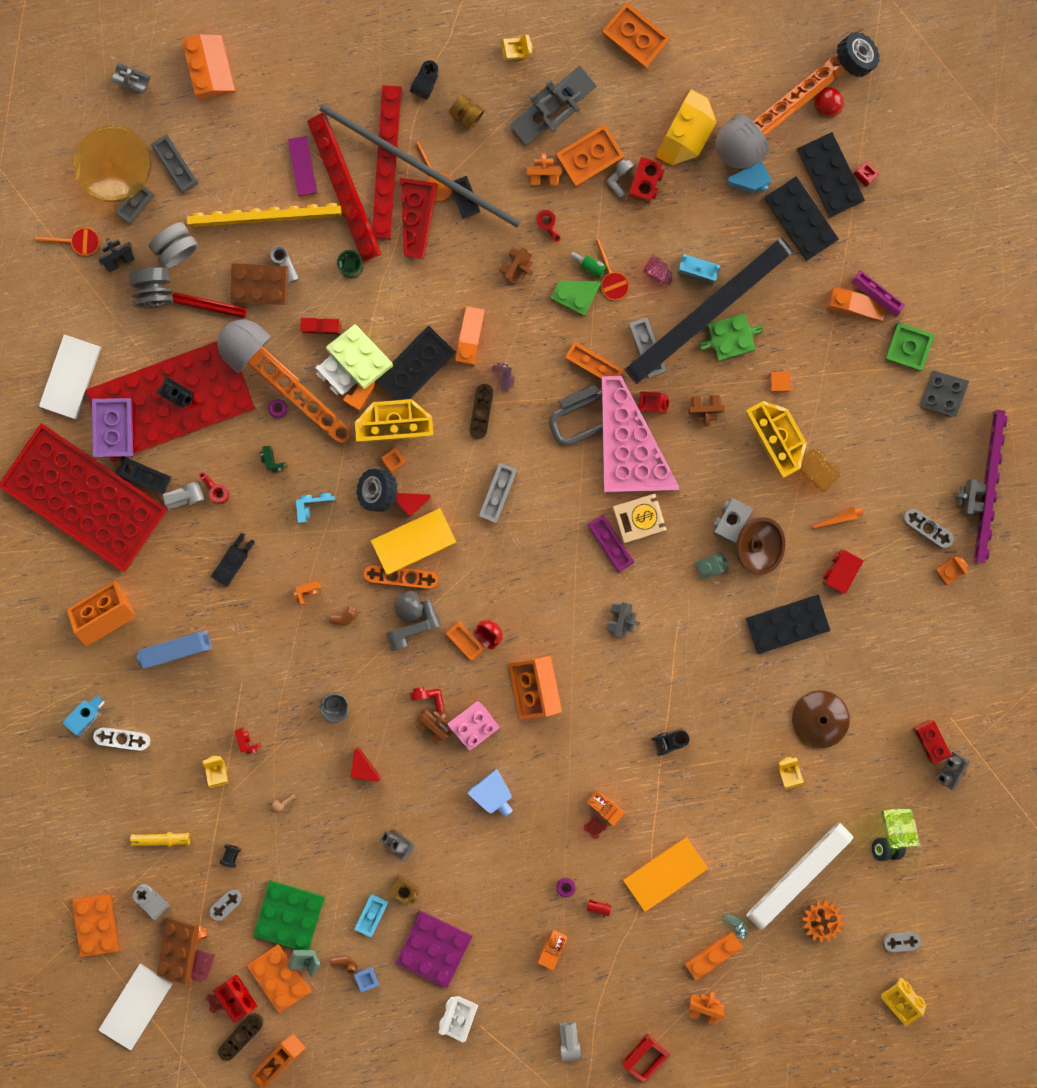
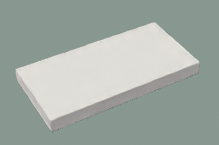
(70, 376)
(135, 1006)

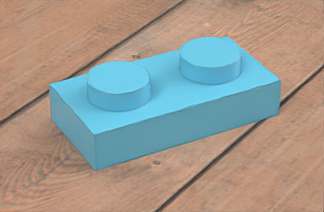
(371, 915)

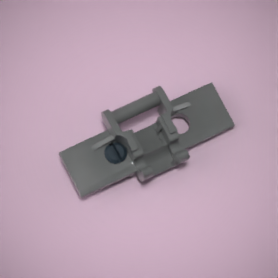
(549, 100)

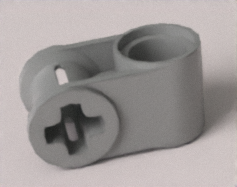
(152, 902)

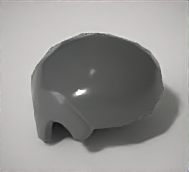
(408, 606)
(334, 707)

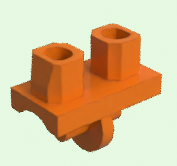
(535, 171)
(707, 1006)

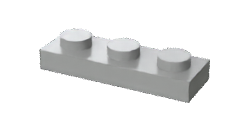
(644, 340)
(498, 492)

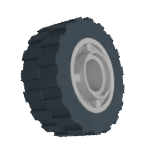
(858, 54)
(377, 490)

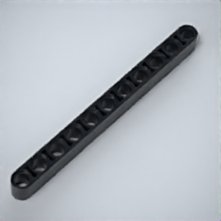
(708, 310)

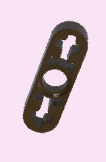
(478, 396)
(254, 1030)

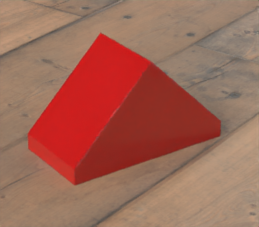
(412, 502)
(363, 768)

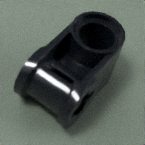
(424, 83)
(669, 741)

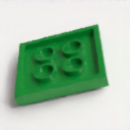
(288, 915)

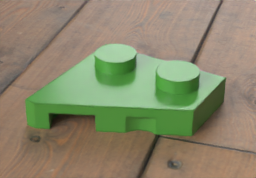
(576, 294)

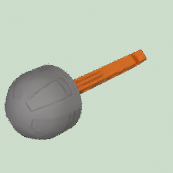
(743, 141)
(243, 343)

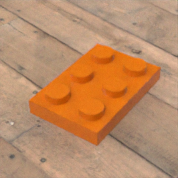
(636, 35)
(590, 155)
(95, 925)
(279, 982)

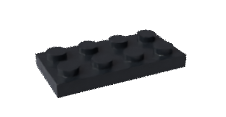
(830, 174)
(801, 218)
(416, 365)
(787, 624)

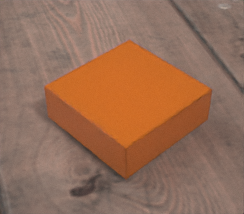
(780, 381)
(393, 460)

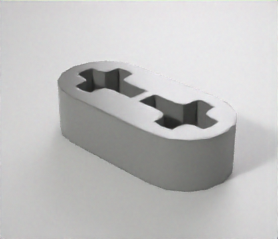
(223, 901)
(901, 936)

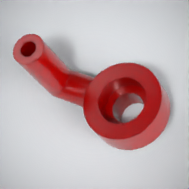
(548, 225)
(215, 489)
(421, 693)

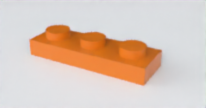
(592, 362)
(713, 955)

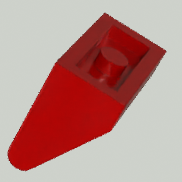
(640, 1049)

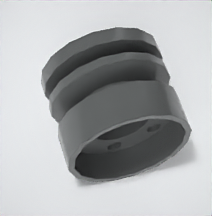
(151, 284)

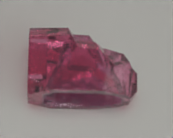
(658, 270)

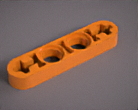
(401, 577)

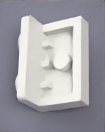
(457, 1018)

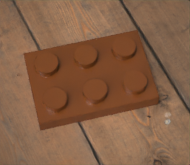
(259, 284)
(177, 950)

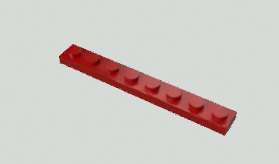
(386, 162)
(344, 187)

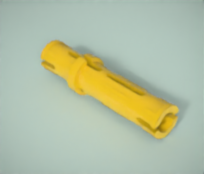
(160, 839)

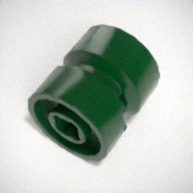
(350, 264)

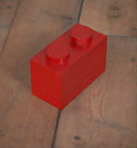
(842, 571)

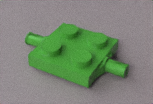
(731, 337)

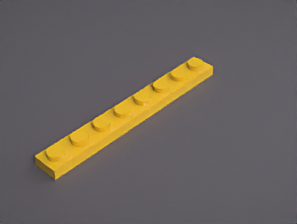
(257, 216)

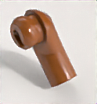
(346, 618)
(347, 962)

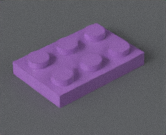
(112, 427)

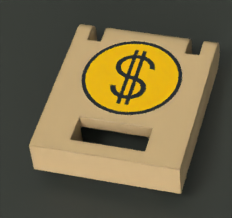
(642, 516)

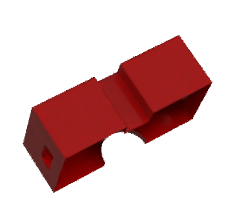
(320, 326)

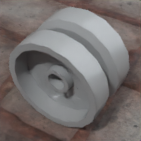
(173, 245)

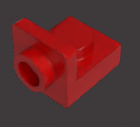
(653, 402)
(243, 738)

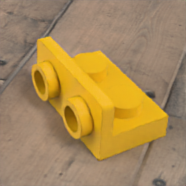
(904, 1002)

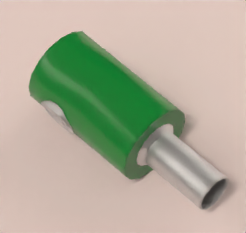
(589, 264)

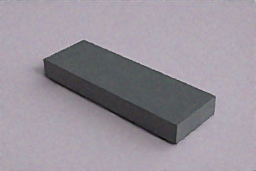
(174, 163)

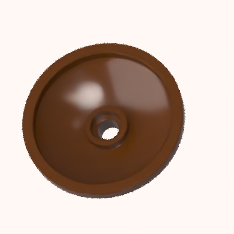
(767, 548)
(807, 719)

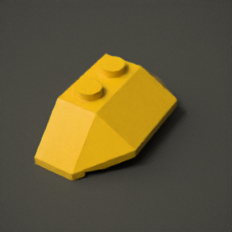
(688, 131)
(393, 422)
(778, 436)

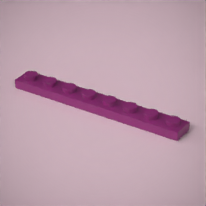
(991, 478)

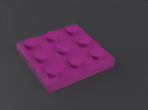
(434, 949)

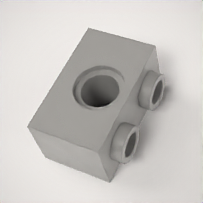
(740, 511)

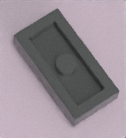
(132, 207)

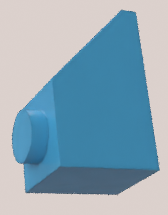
(751, 179)

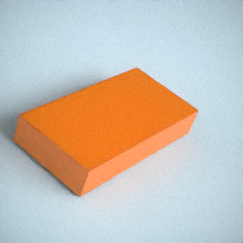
(464, 641)

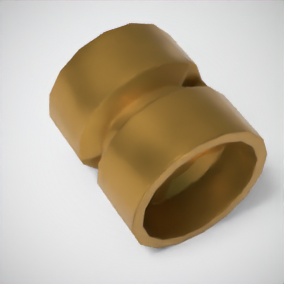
(466, 111)

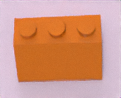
(208, 66)
(100, 613)
(535, 687)

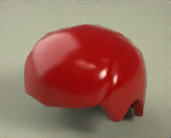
(829, 102)
(489, 634)

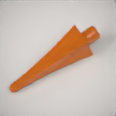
(848, 515)

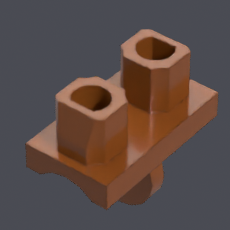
(519, 267)
(698, 408)
(436, 723)

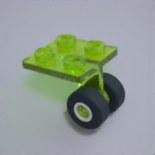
(900, 834)

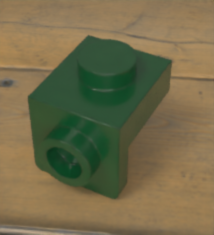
(268, 458)

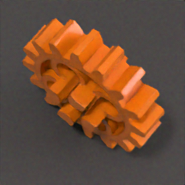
(828, 910)

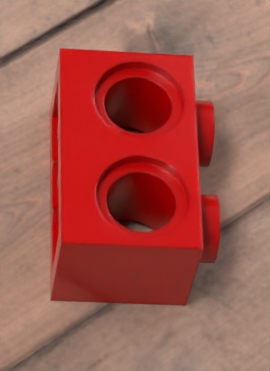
(643, 179)
(932, 741)
(235, 998)

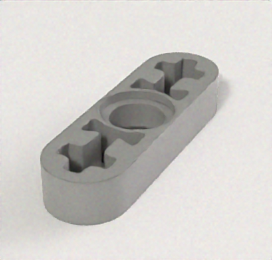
(919, 515)

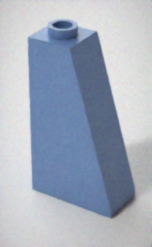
(174, 649)

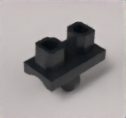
(108, 259)
(175, 392)

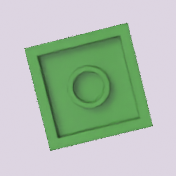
(909, 347)

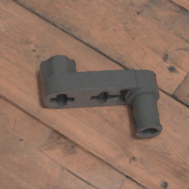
(398, 637)

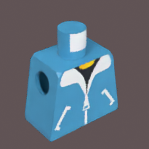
(77, 722)

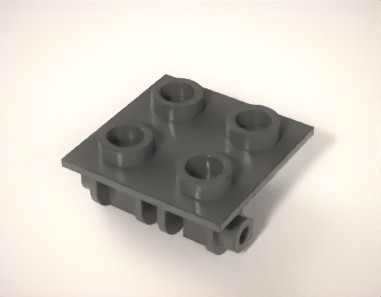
(944, 394)

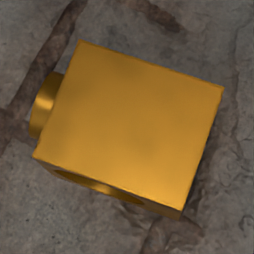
(402, 882)

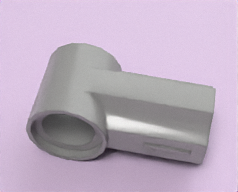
(292, 275)
(188, 494)
(570, 1047)

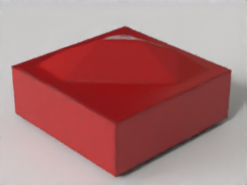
(866, 173)

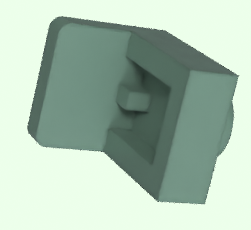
(712, 565)
(305, 961)

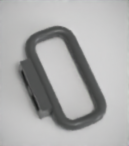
(569, 404)

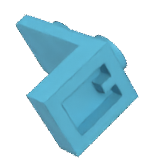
(304, 512)

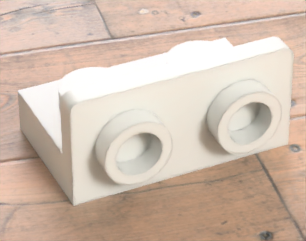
(336, 375)

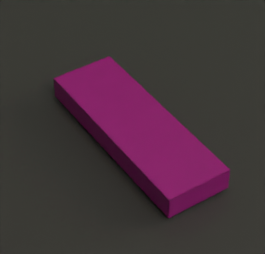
(302, 166)
(878, 293)
(611, 543)

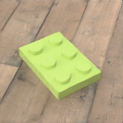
(359, 356)

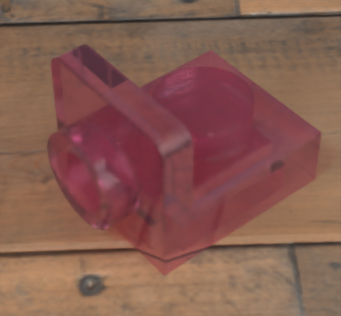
(201, 965)

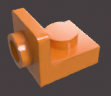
(952, 569)
(310, 588)

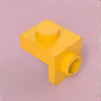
(516, 48)
(215, 771)
(790, 773)

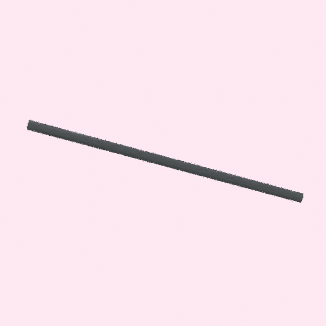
(419, 165)

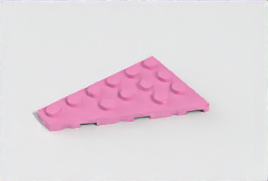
(629, 450)

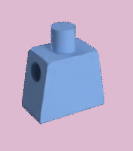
(492, 793)

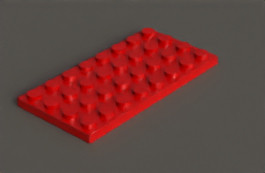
(216, 391)
(83, 497)

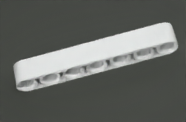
(799, 876)

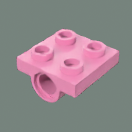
(473, 725)

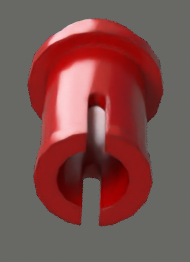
(599, 908)

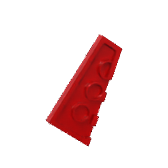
(417, 207)

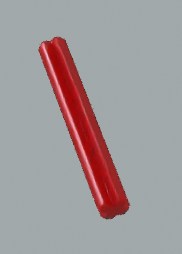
(210, 305)

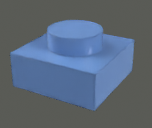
(366, 979)

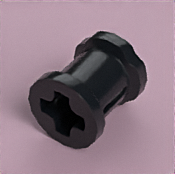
(230, 855)

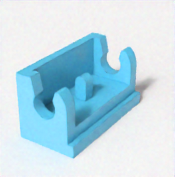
(698, 269)

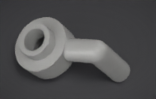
(622, 169)

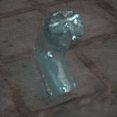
(738, 923)

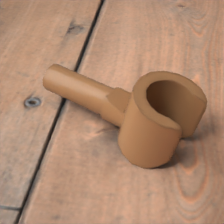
(277, 806)

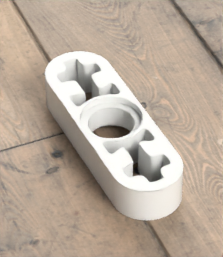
(108, 731)

